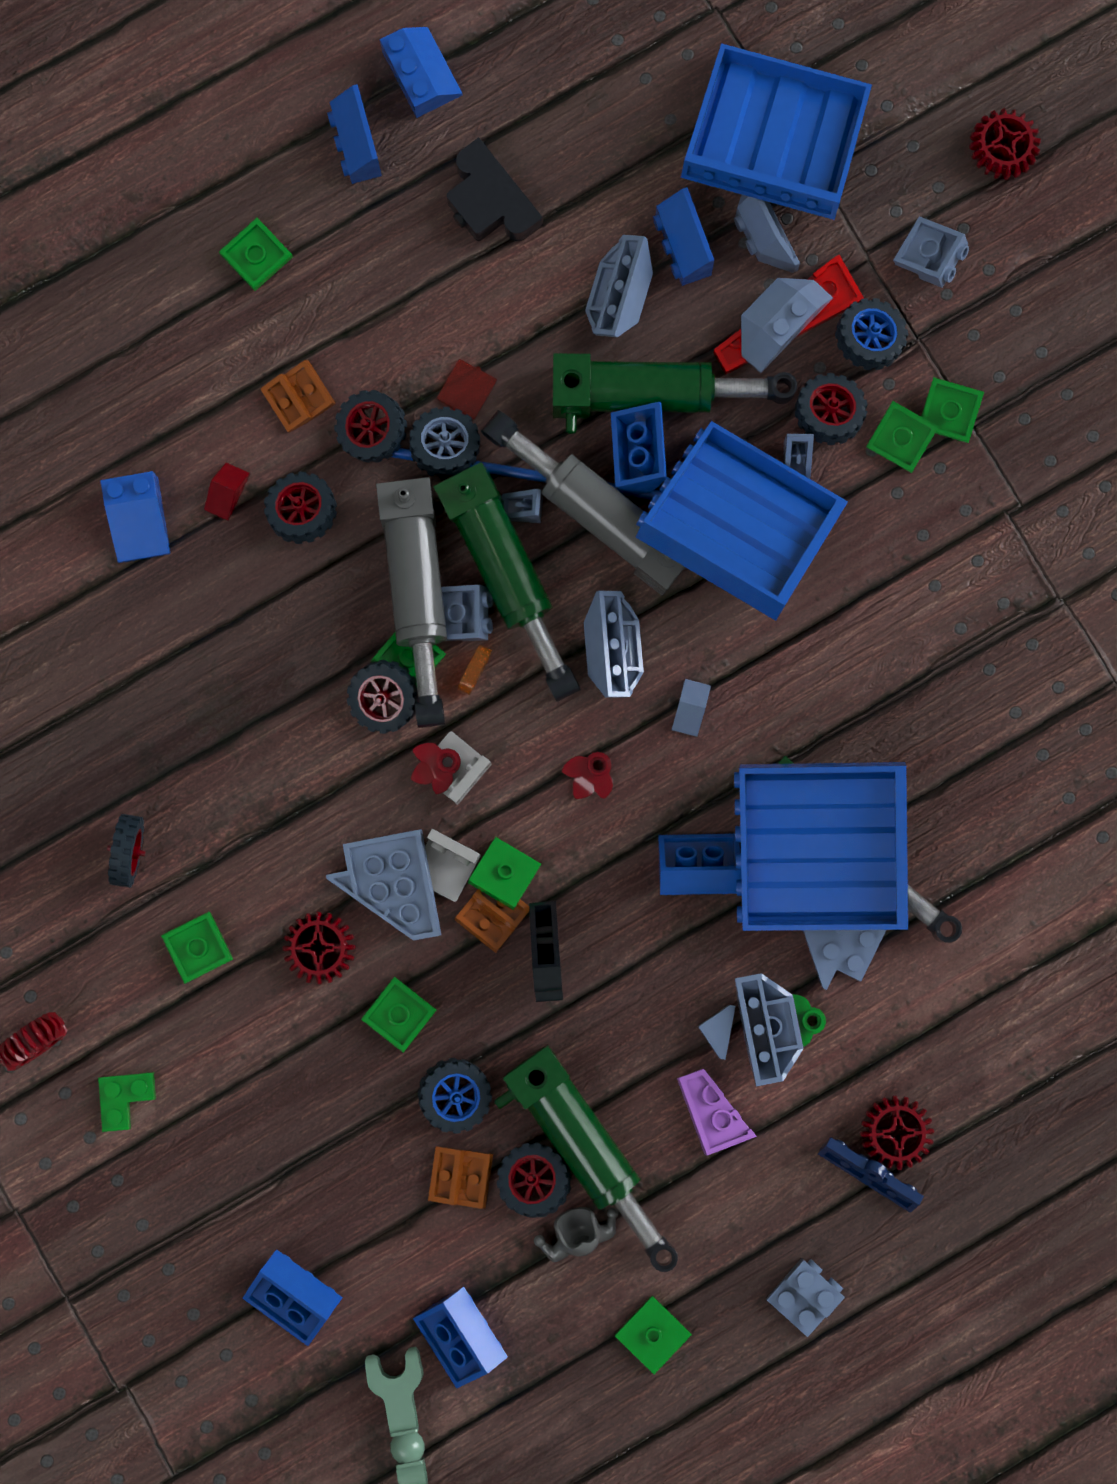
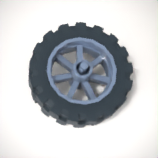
(444, 420)

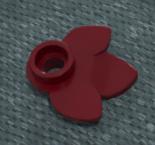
(431, 766)
(588, 779)

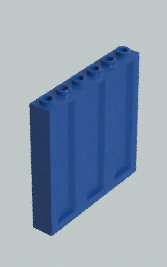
(776, 131)
(740, 519)
(822, 846)

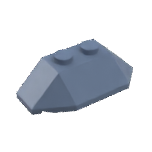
(765, 234)
(620, 287)
(778, 318)
(613, 645)
(768, 1027)

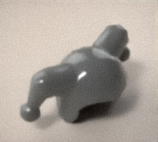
(578, 1233)

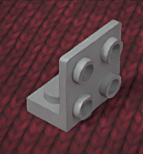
(470, 770)
(449, 864)

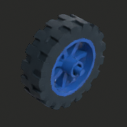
(885, 318)
(478, 1105)

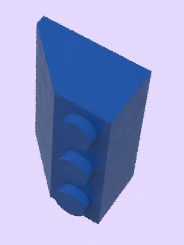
(420, 69)
(354, 136)
(684, 238)
(638, 449)
(698, 864)
(292, 1297)
(460, 1338)

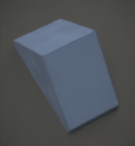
(798, 452)
(524, 505)
(691, 708)
(718, 1030)

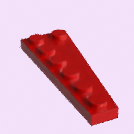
(833, 279)

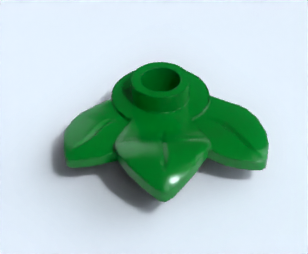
(803, 1011)

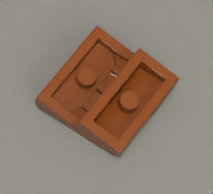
(298, 396)
(490, 919)
(460, 1177)

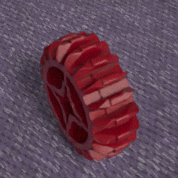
(1010, 163)
(319, 961)
(32, 1041)
(898, 1145)

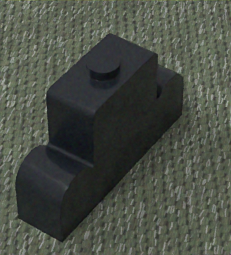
(490, 197)
(545, 951)

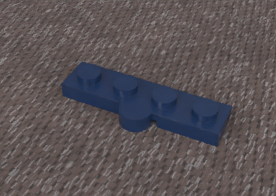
(871, 1174)

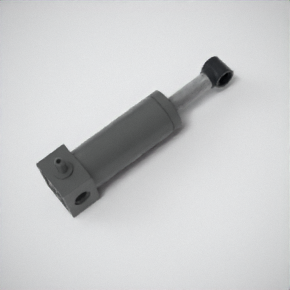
(590, 503)
(415, 583)

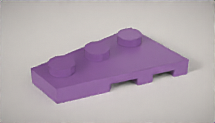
(712, 1115)

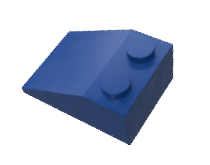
(136, 516)

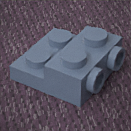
(932, 251)
(467, 612)
(806, 1296)

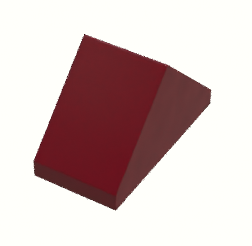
(225, 491)

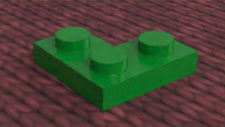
(117, 1093)

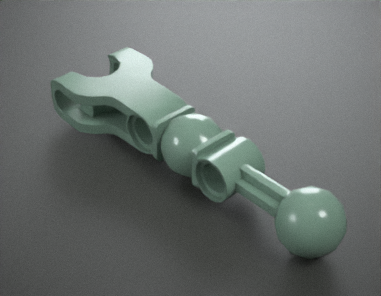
(398, 1395)

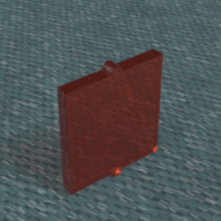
(467, 388)

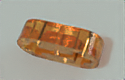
(474, 669)

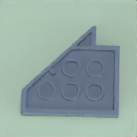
(392, 881)
(842, 951)

